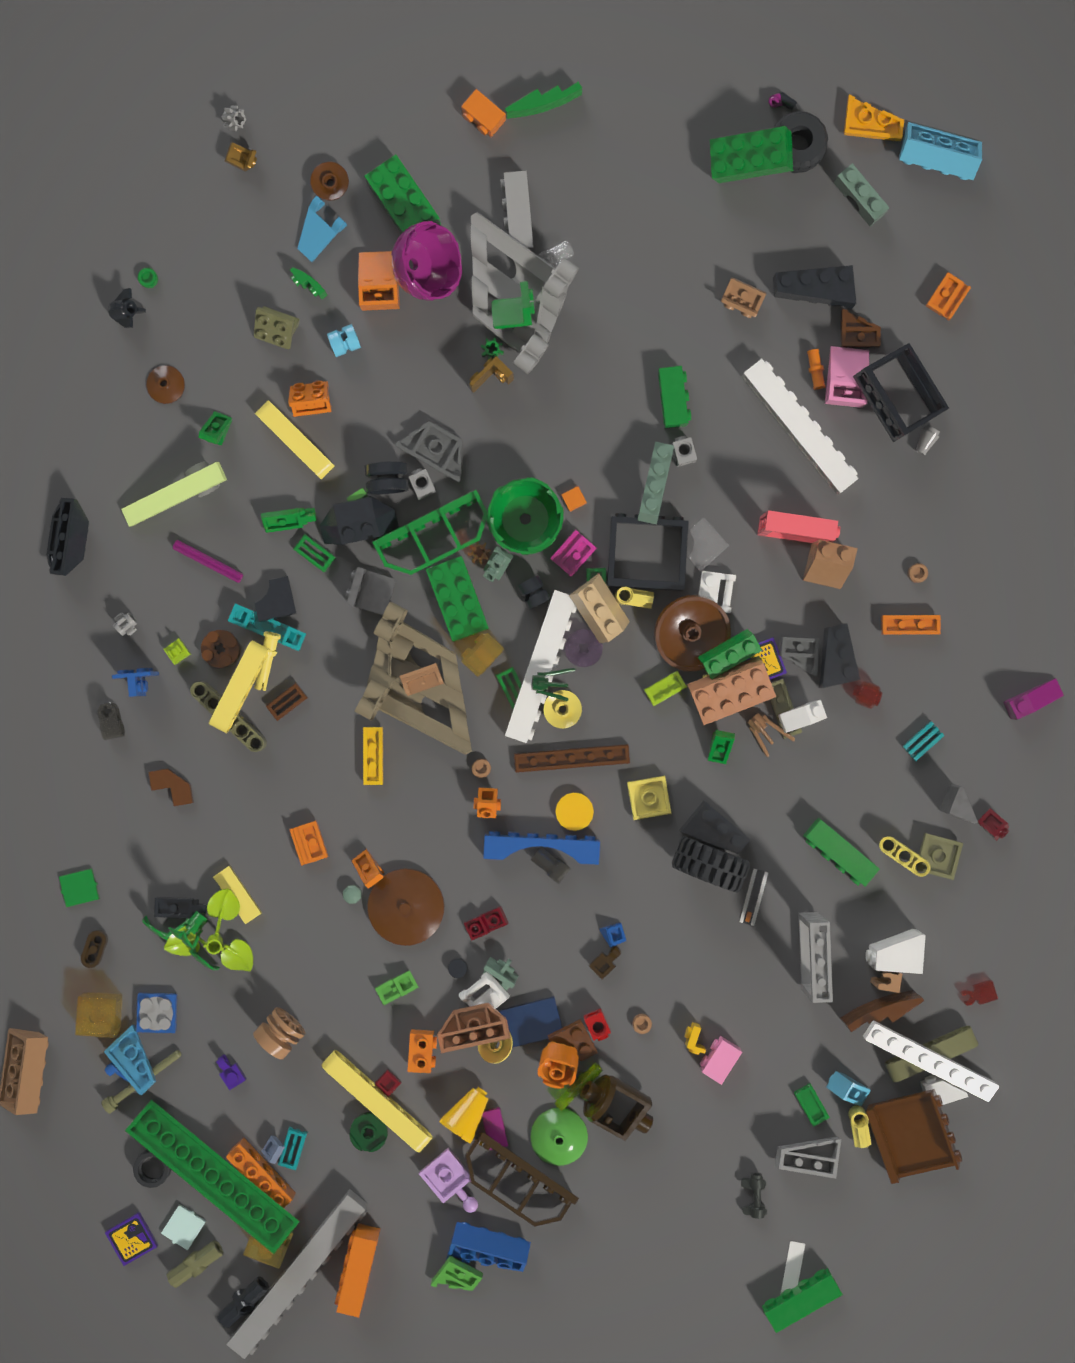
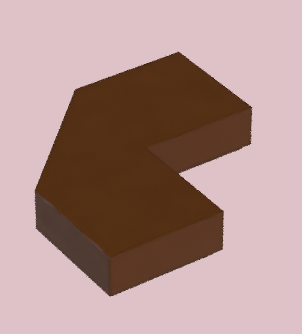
(180, 788)

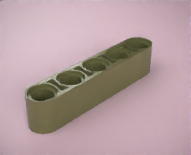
(252, 732)
(948, 1045)

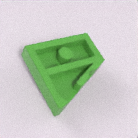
(457, 1275)

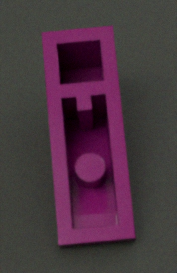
(1033, 699)

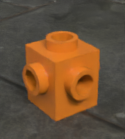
(487, 803)

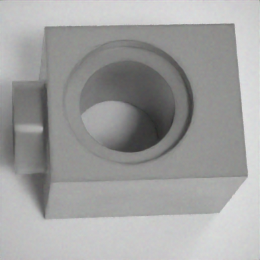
(684, 459)
(425, 491)

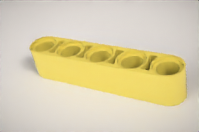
(294, 439)
(239, 686)

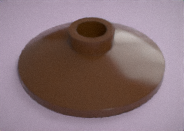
(329, 172)
(170, 392)

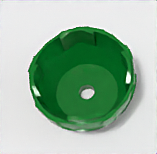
(519, 498)

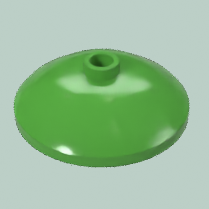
(559, 1124)

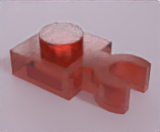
(983, 993)

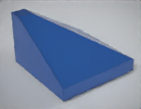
(613, 934)

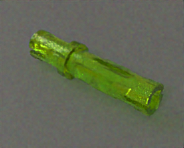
(563, 1101)

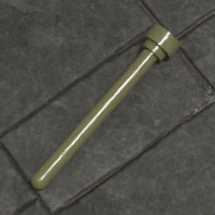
(110, 1103)

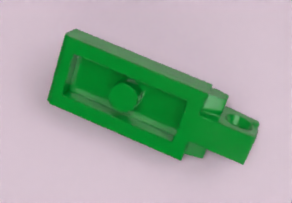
(287, 519)

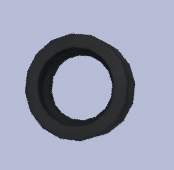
(142, 1178)

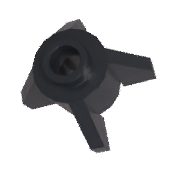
(124, 309)

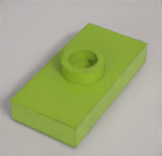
(665, 688)

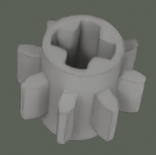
(233, 118)
(125, 624)

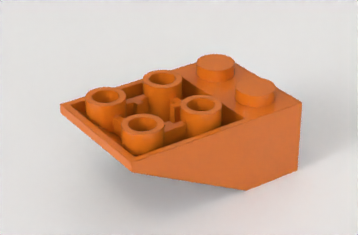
(376, 282)

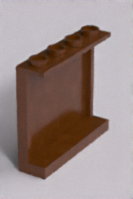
(913, 1135)

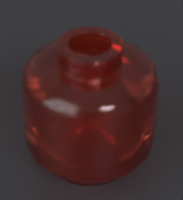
(867, 694)

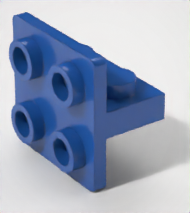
(136, 682)

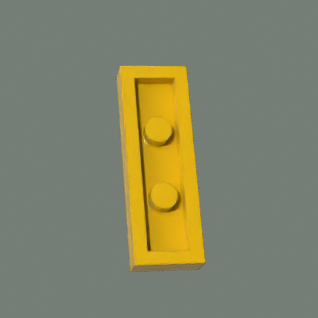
(372, 755)

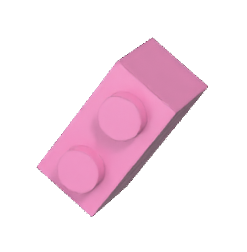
(720, 1059)

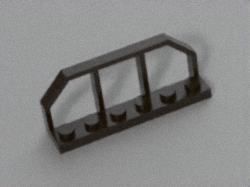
(519, 1165)

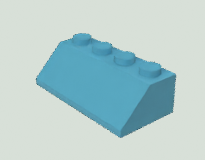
(941, 151)

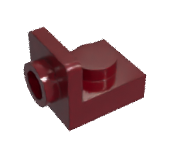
(994, 824)

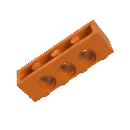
(260, 1173)

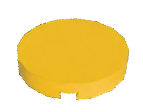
(574, 811)

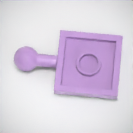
(446, 1177)

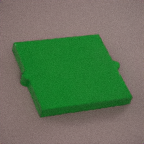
(79, 887)

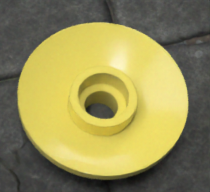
(565, 719)
(494, 1055)

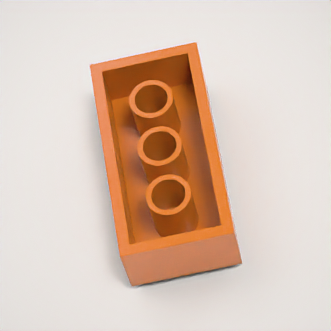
(356, 1270)

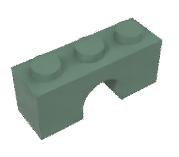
(870, 204)

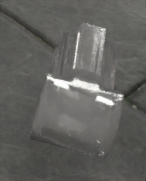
(556, 253)

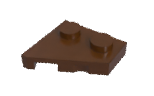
(858, 332)
(575, 1036)

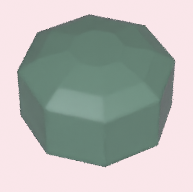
(352, 894)

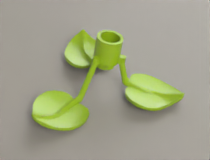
(234, 957)

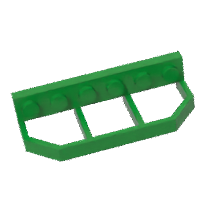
(419, 524)

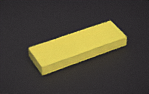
(248, 908)

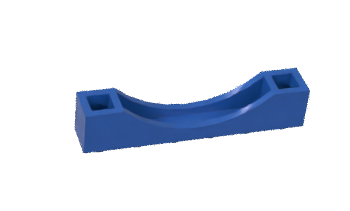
(582, 850)

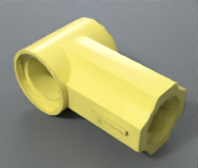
(636, 597)
(859, 1127)

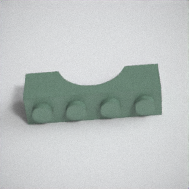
(655, 483)

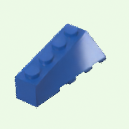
(488, 1247)

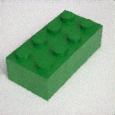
(751, 154)
(400, 194)
(457, 599)

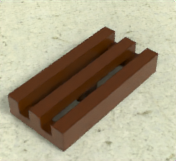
(293, 706)

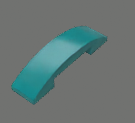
(248, 619)

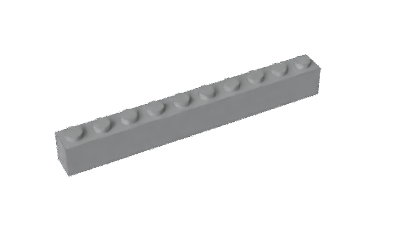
(297, 1273)

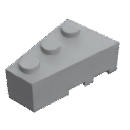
(810, 1157)

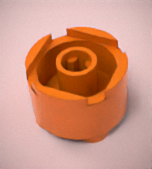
(558, 1065)

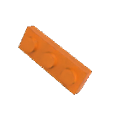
(910, 624)

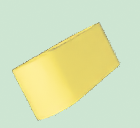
(895, 855)

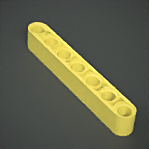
(376, 1101)

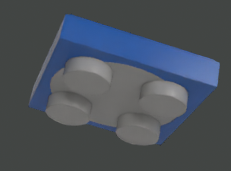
(156, 1012)

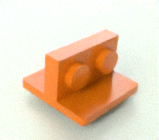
(309, 398)

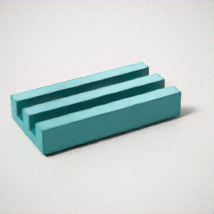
(935, 730)
(297, 1132)

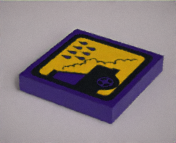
(771, 658)
(131, 1239)

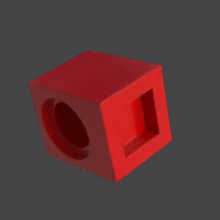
(597, 1016)

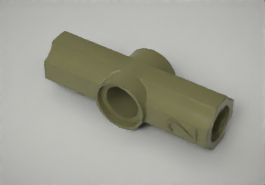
(195, 1263)

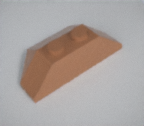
(472, 1028)

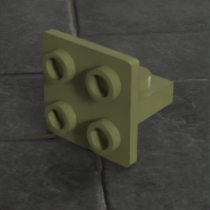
(275, 327)

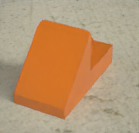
(368, 868)

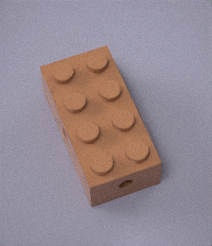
(732, 690)

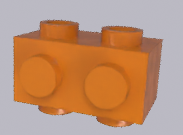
(421, 1051)

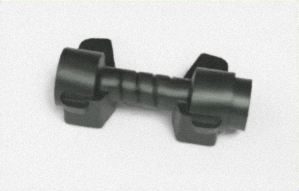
(755, 1183)

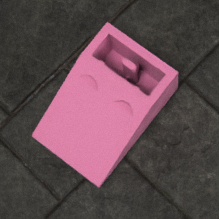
(841, 385)

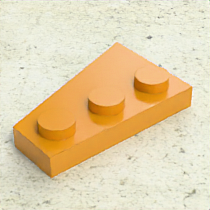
(869, 122)

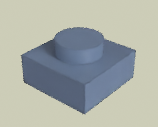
(273, 1149)

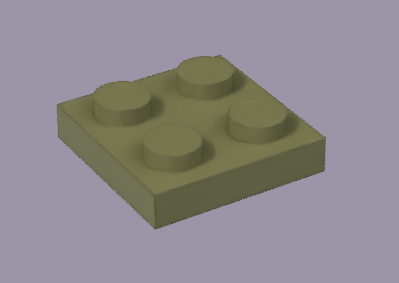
(941, 854)

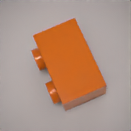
(483, 113)

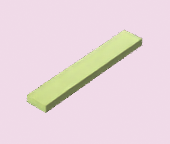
(174, 494)

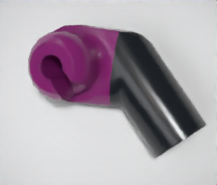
(782, 99)

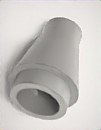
(927, 439)

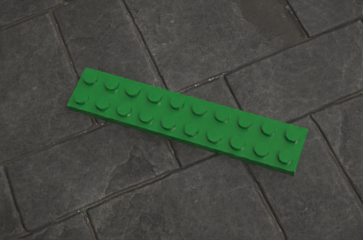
(212, 1176)

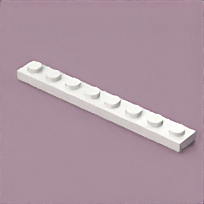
(930, 1061)

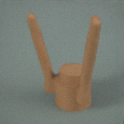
(758, 724)

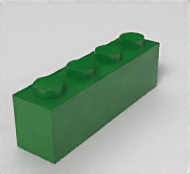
(841, 852)
(801, 1300)

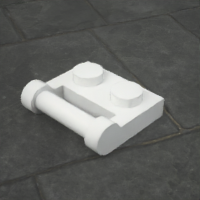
(710, 587)
(494, 995)

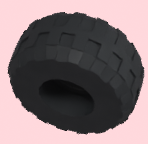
(813, 131)

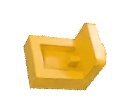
(692, 1034)

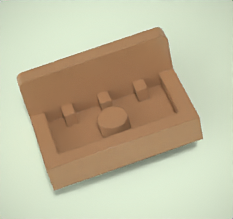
(743, 297)

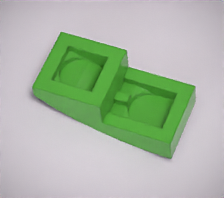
(396, 987)

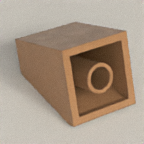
(829, 563)

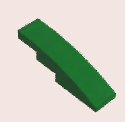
(537, 103)

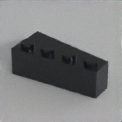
(821, 285)

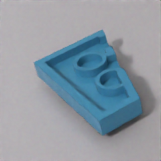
(131, 1060)

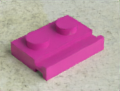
(573, 553)

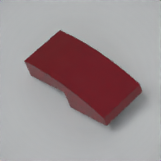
(486, 923)

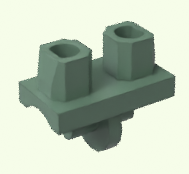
(497, 564)
(501, 971)

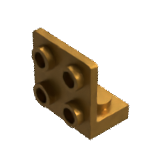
(495, 365)

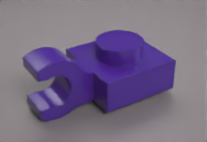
(231, 1074)

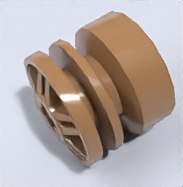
(279, 1033)

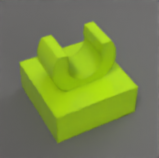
(177, 651)

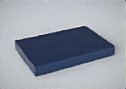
(532, 1020)

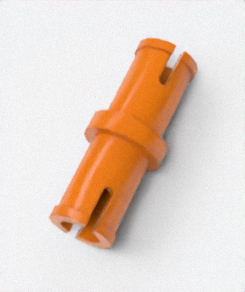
(816, 369)

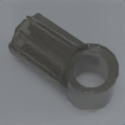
(554, 868)

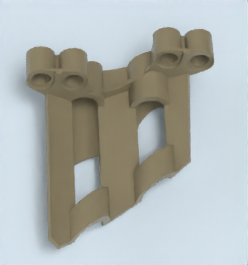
(387, 692)

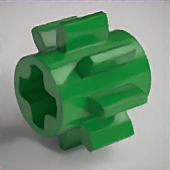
(489, 344)

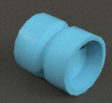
(337, 340)

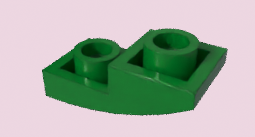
(303, 279)

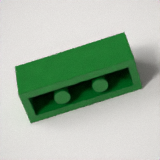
(674, 397)
(729, 653)

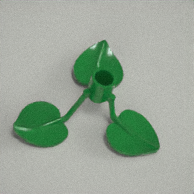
(194, 925)

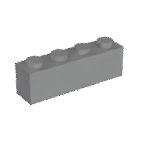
(518, 207)

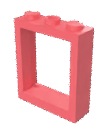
(797, 527)

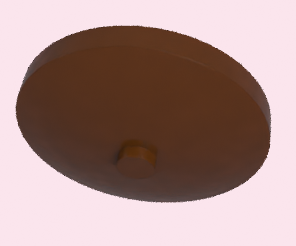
(689, 630)
(406, 906)

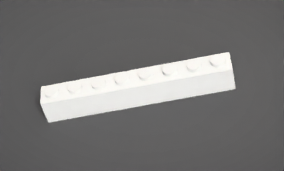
(799, 426)
(542, 660)

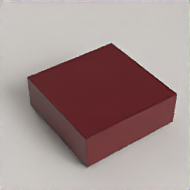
(388, 1082)

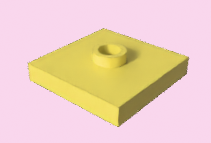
(649, 797)

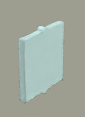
(183, 1227)

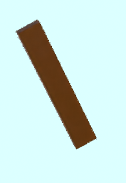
(572, 758)

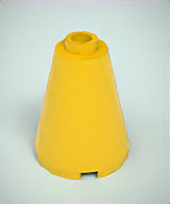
(466, 1114)

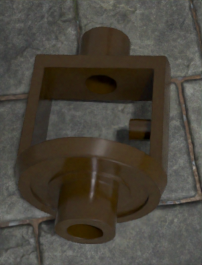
(599, 1097)

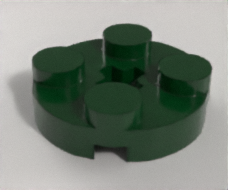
(368, 1143)

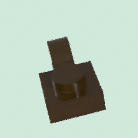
(603, 964)

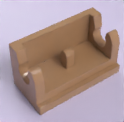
(421, 679)
(889, 981)

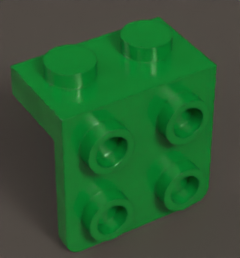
(514, 311)

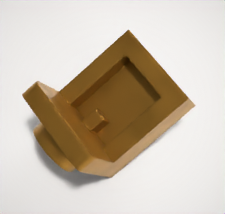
(240, 157)

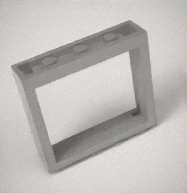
(815, 957)

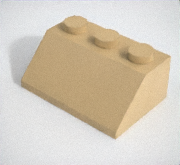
(600, 609)

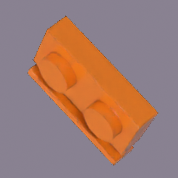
(948, 296)
(309, 843)

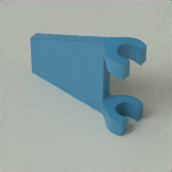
(316, 232)

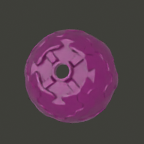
(434, 259)

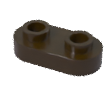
(95, 948)

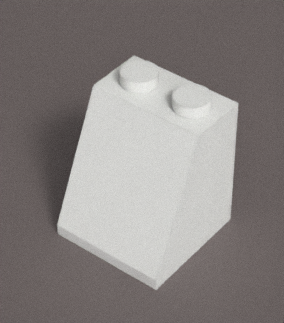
(898, 953)

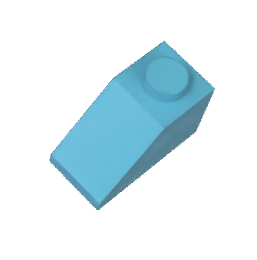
(848, 1088)

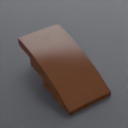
(889, 1007)

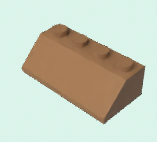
(23, 1071)

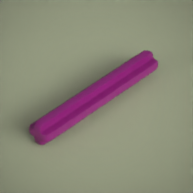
(207, 561)

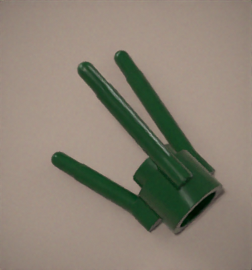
(540, 683)

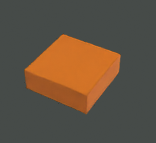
(574, 499)

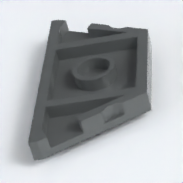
(435, 448)

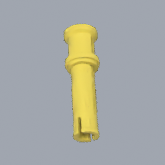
(270, 642)

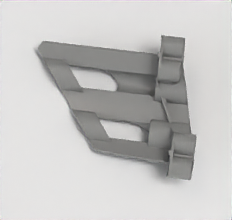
(548, 288)

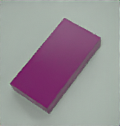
(494, 1125)

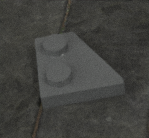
(801, 652)

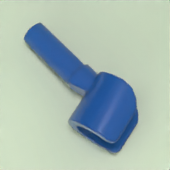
(111, 1069)

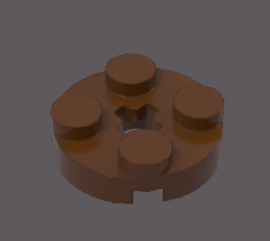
(211, 655)

